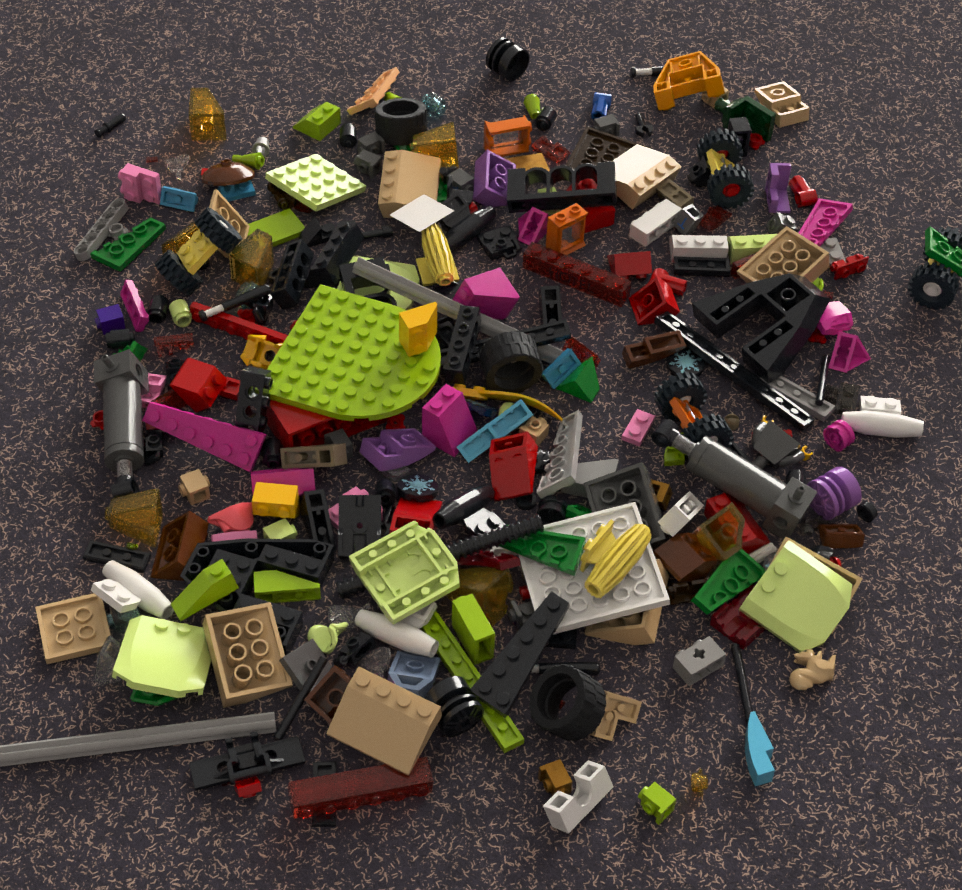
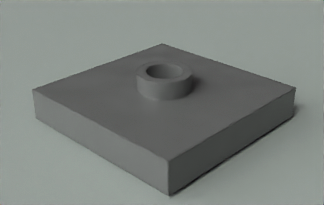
(302, 661)

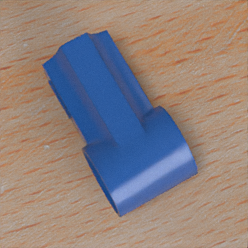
(601, 105)

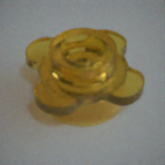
(699, 782)

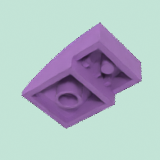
(396, 448)

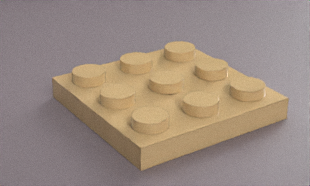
(72, 627)

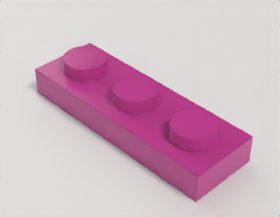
(134, 306)

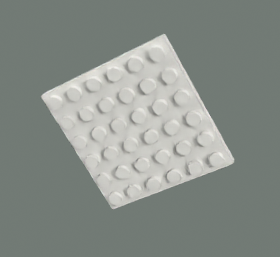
(637, 592)

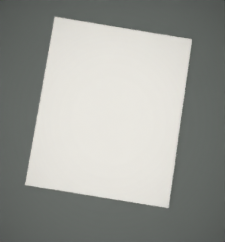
(421, 213)

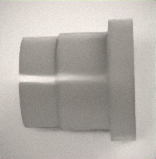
(264, 150)

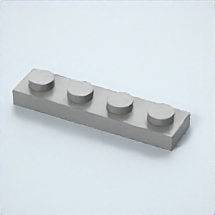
(802, 398)

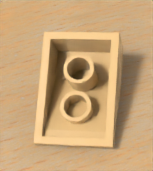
(224, 208)

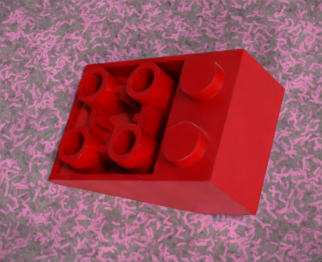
(512, 465)
(415, 511)

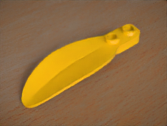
(481, 394)

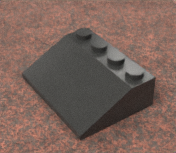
(626, 487)

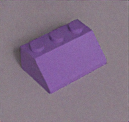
(491, 179)

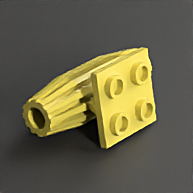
(438, 262)
(612, 556)

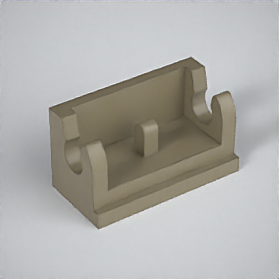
(675, 194)

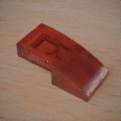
(554, 152)
(714, 218)

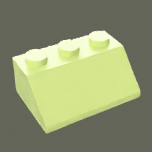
(746, 245)

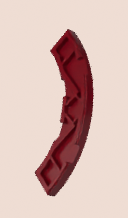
(488, 559)

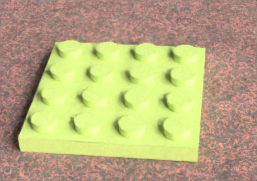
(315, 182)

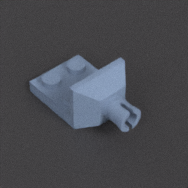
(414, 672)

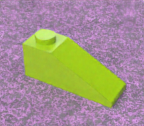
(283, 587)
(204, 590)

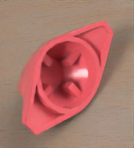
(234, 518)

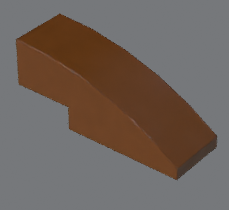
(653, 349)

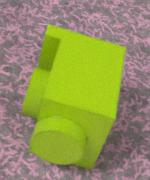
(657, 802)

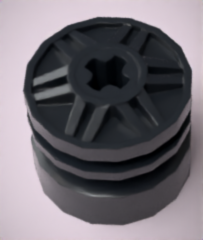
(507, 59)
(458, 706)

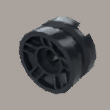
(552, 509)

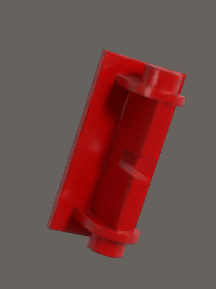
(855, 264)

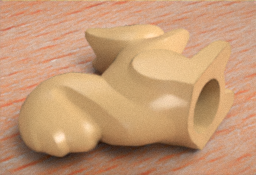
(816, 670)

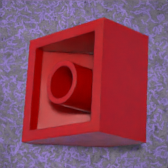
(631, 264)
(653, 301)
(198, 384)

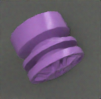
(835, 493)

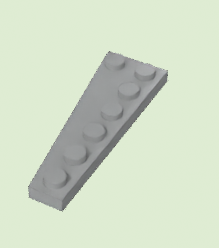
(562, 468)

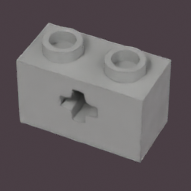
(699, 660)

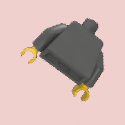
(776, 446)

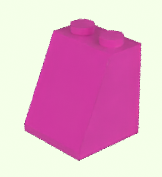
(489, 292)
(447, 420)

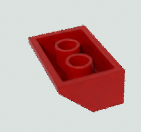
(597, 216)
(752, 536)

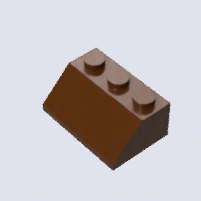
(177, 544)

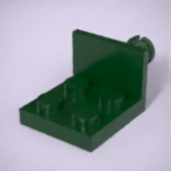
(758, 116)

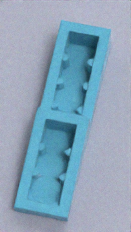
(497, 428)

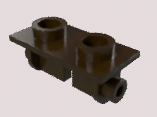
(283, 199)
(684, 591)

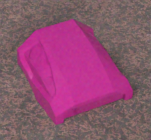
(835, 319)

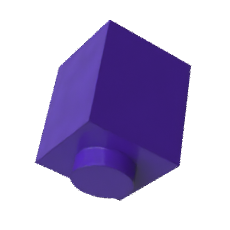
(109, 319)

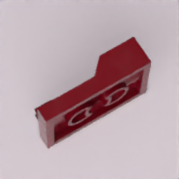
(734, 623)

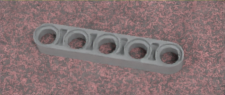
(100, 229)

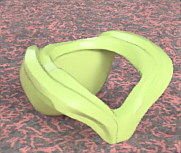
(326, 635)

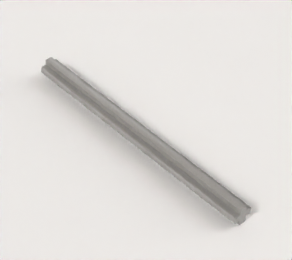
(444, 304)
(136, 739)

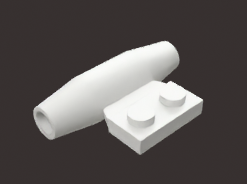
(882, 418)
(127, 589)
(404, 634)

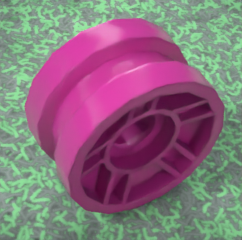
(839, 435)

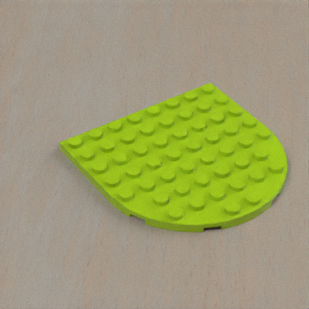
(349, 360)

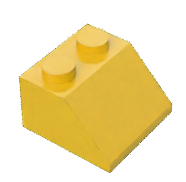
(418, 328)
(275, 500)

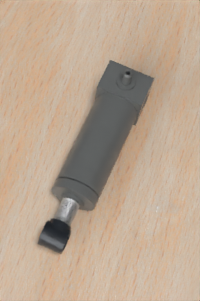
(122, 383)
(741, 479)

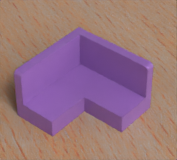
(777, 187)

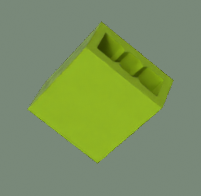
(473, 629)

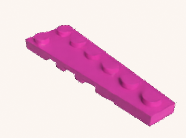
(824, 220)
(221, 439)

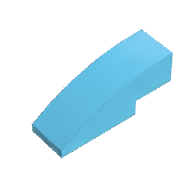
(758, 752)

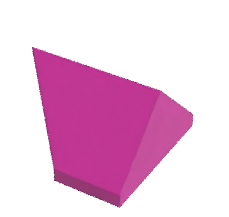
(532, 226)
(848, 353)

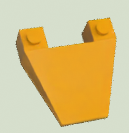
(687, 76)

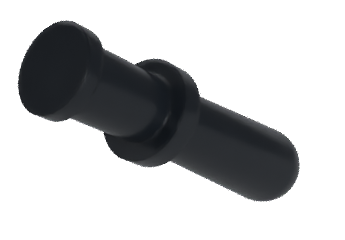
(107, 127)

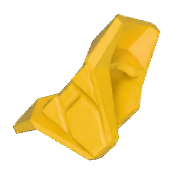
(256, 349)

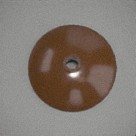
(227, 174)

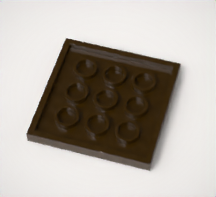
(598, 147)

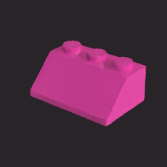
(290, 476)

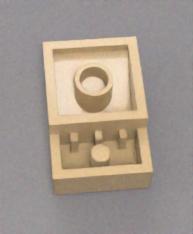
(784, 102)

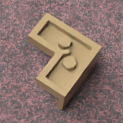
(616, 708)

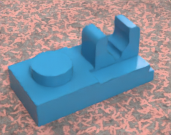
(237, 191)
(178, 198)
(561, 368)

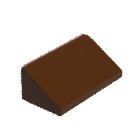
(841, 535)

